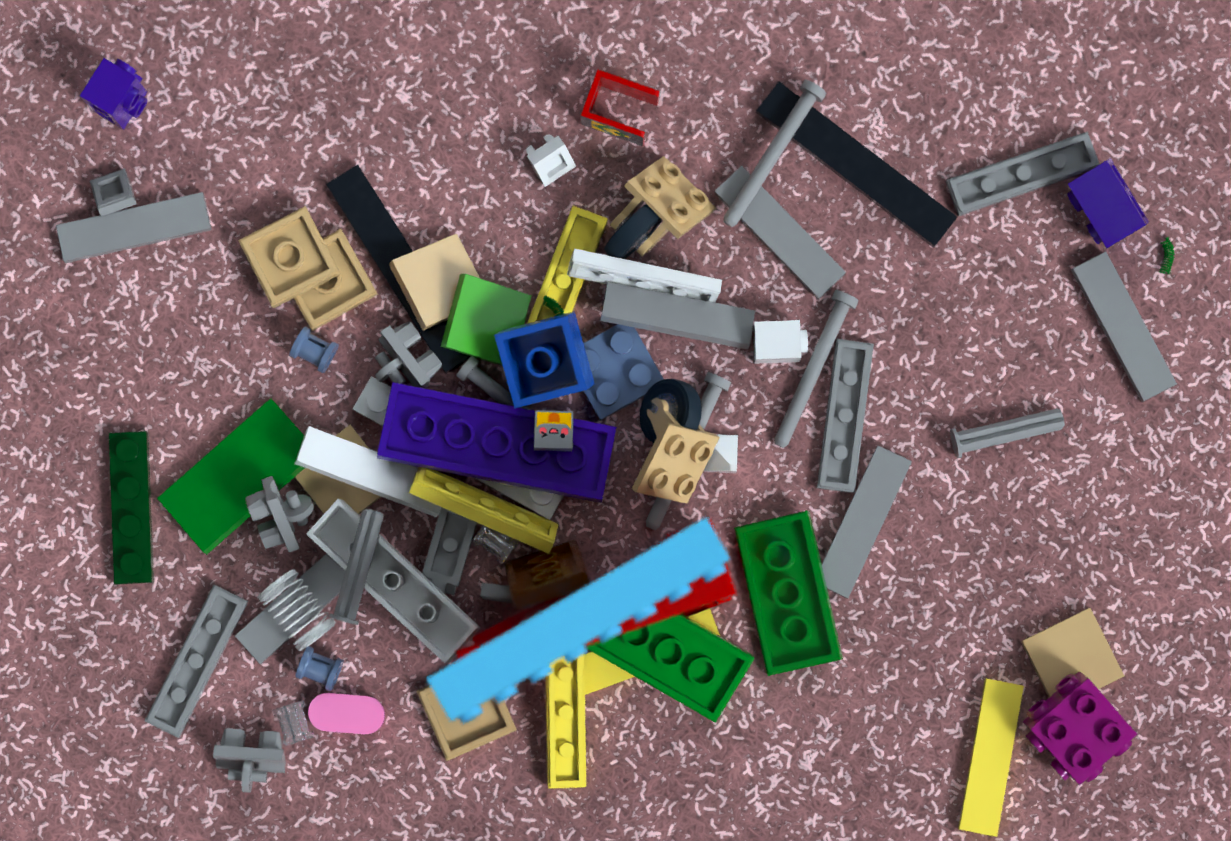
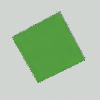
(479, 313)

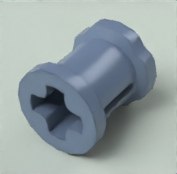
(313, 349)
(319, 668)

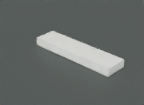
(606, 269)
(361, 469)

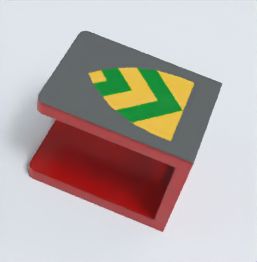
(622, 86)

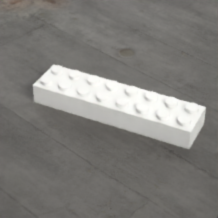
(398, 585)

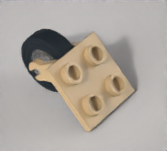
(667, 198)
(680, 447)

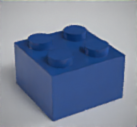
(544, 359)

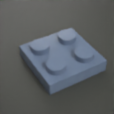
(620, 370)

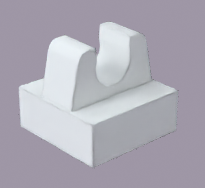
(550, 160)

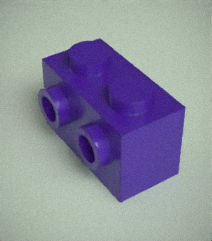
(115, 92)
(1107, 204)

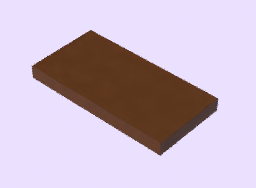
(545, 575)

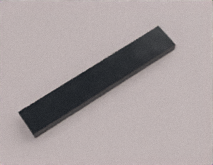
(860, 167)
(384, 244)

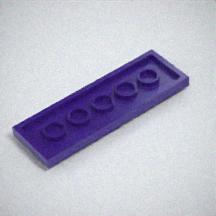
(491, 443)

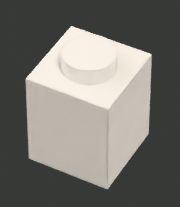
(779, 341)

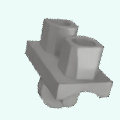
(397, 343)
(281, 528)
(249, 763)

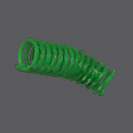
(1166, 255)
(552, 305)

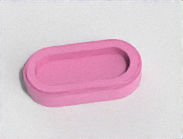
(346, 713)

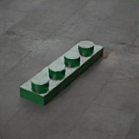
(131, 508)

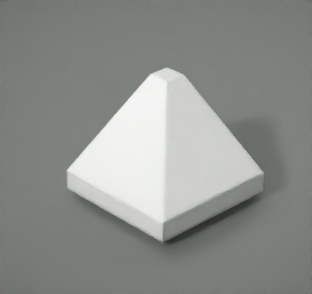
(724, 455)

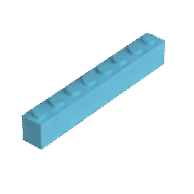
(578, 620)

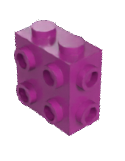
(1078, 729)

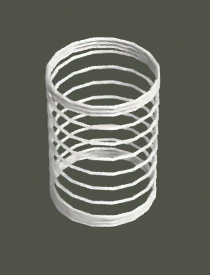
(277, 588)

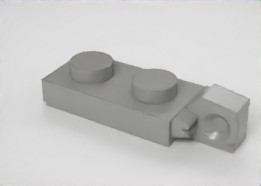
(449, 550)

